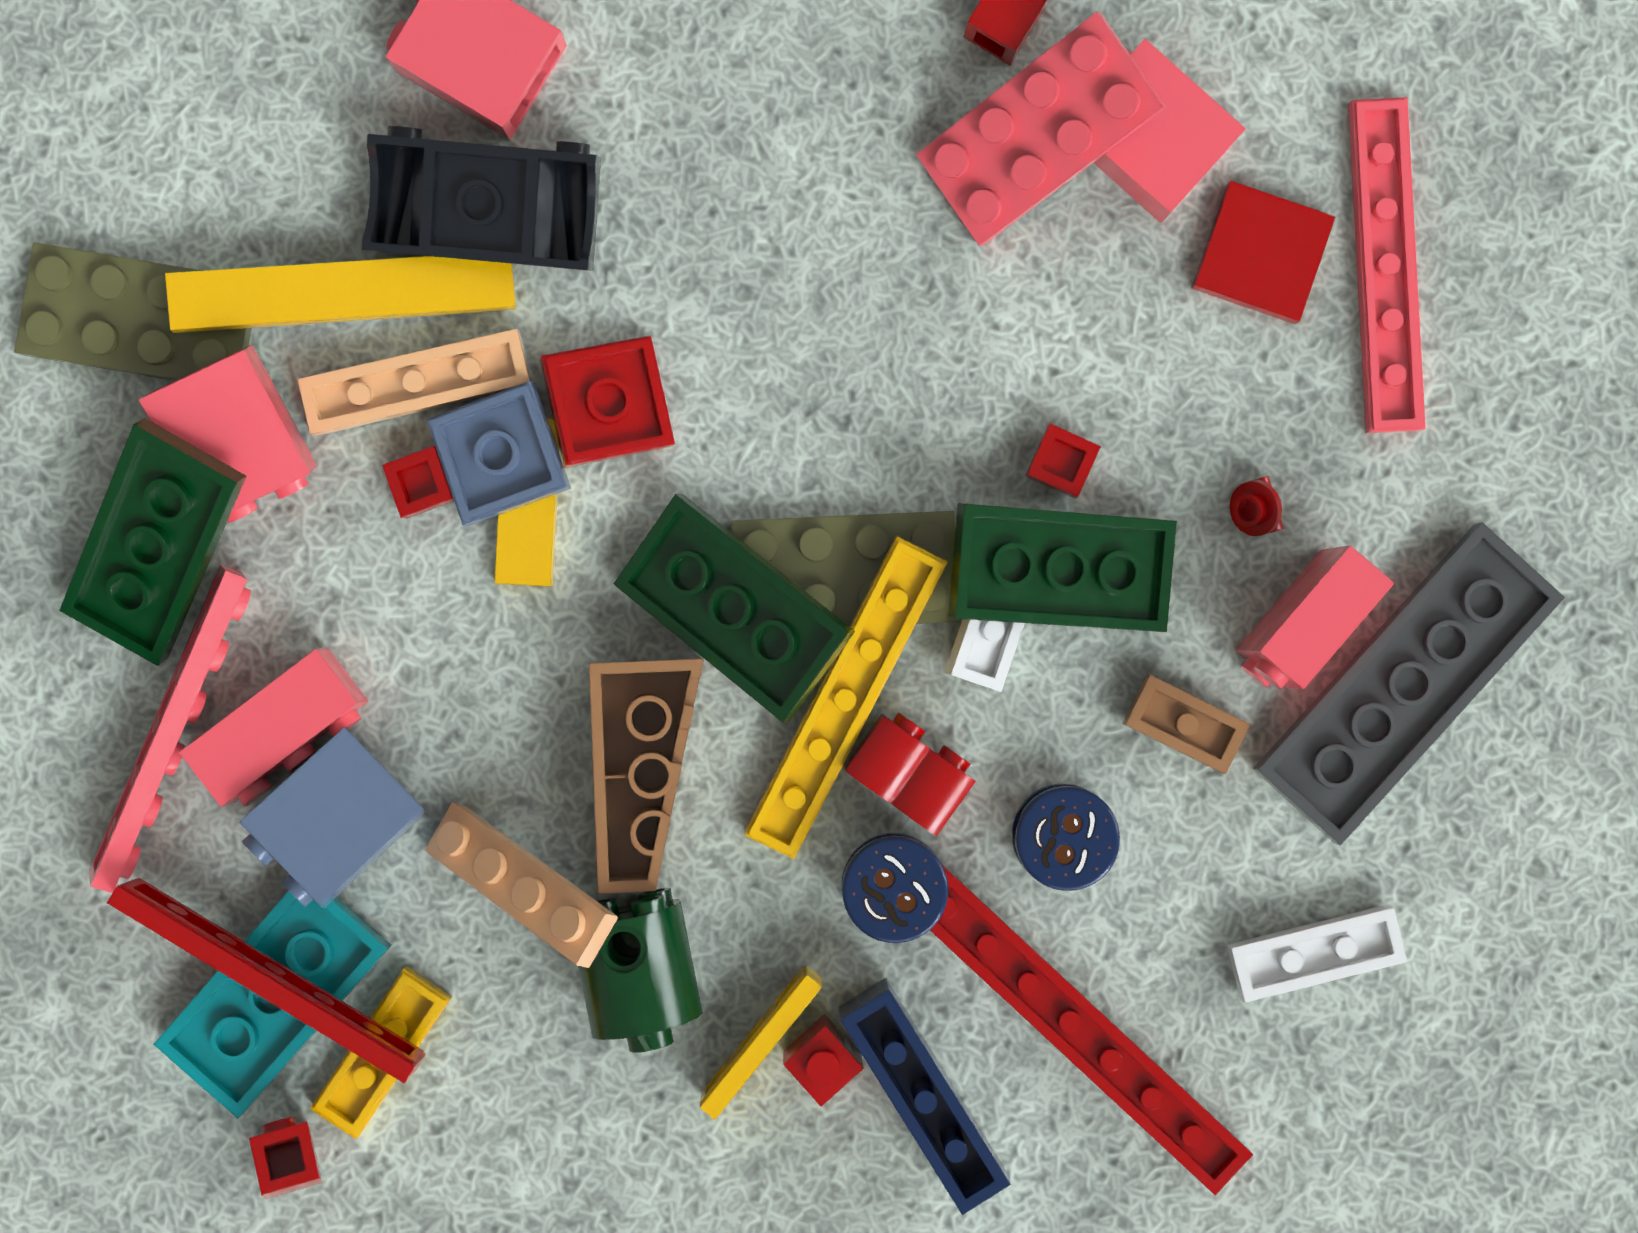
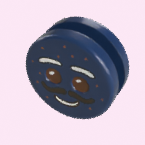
(1065, 837)
(894, 888)

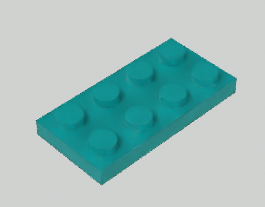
(241, 1042)

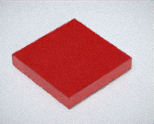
(1263, 252)
(607, 401)

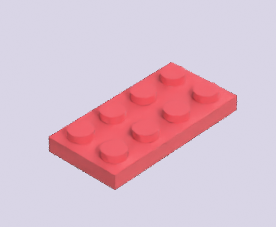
(1041, 129)

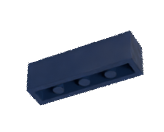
(924, 1096)

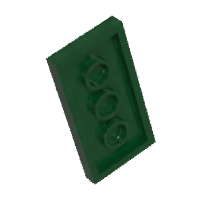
(152, 541)
(1061, 568)
(733, 608)

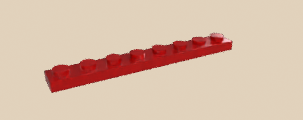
(1088, 1038)

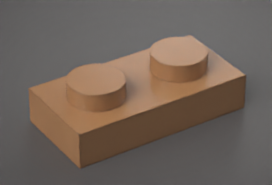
(1186, 724)

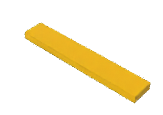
(336, 292)
(845, 697)

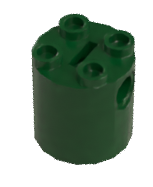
(644, 988)

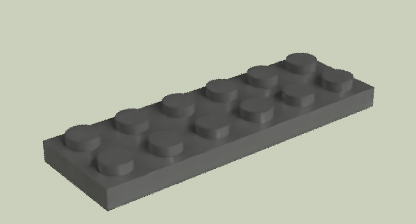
(1408, 683)

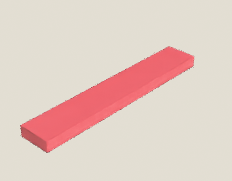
(1386, 265)

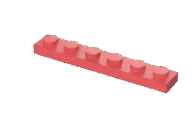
(161, 749)

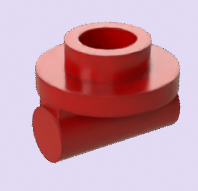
(1256, 507)

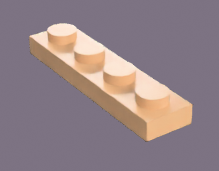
(413, 382)
(521, 885)

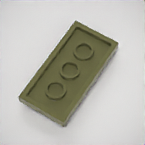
(111, 316)
(841, 554)

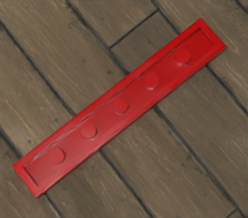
(267, 978)

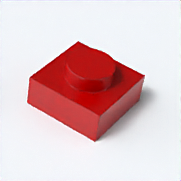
(1062, 461)
(418, 483)

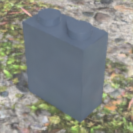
(330, 820)

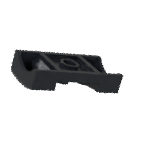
(482, 200)

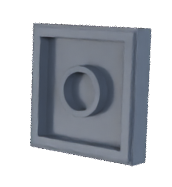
(498, 453)

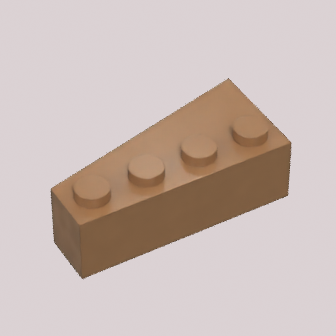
(637, 750)

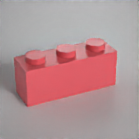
(275, 729)

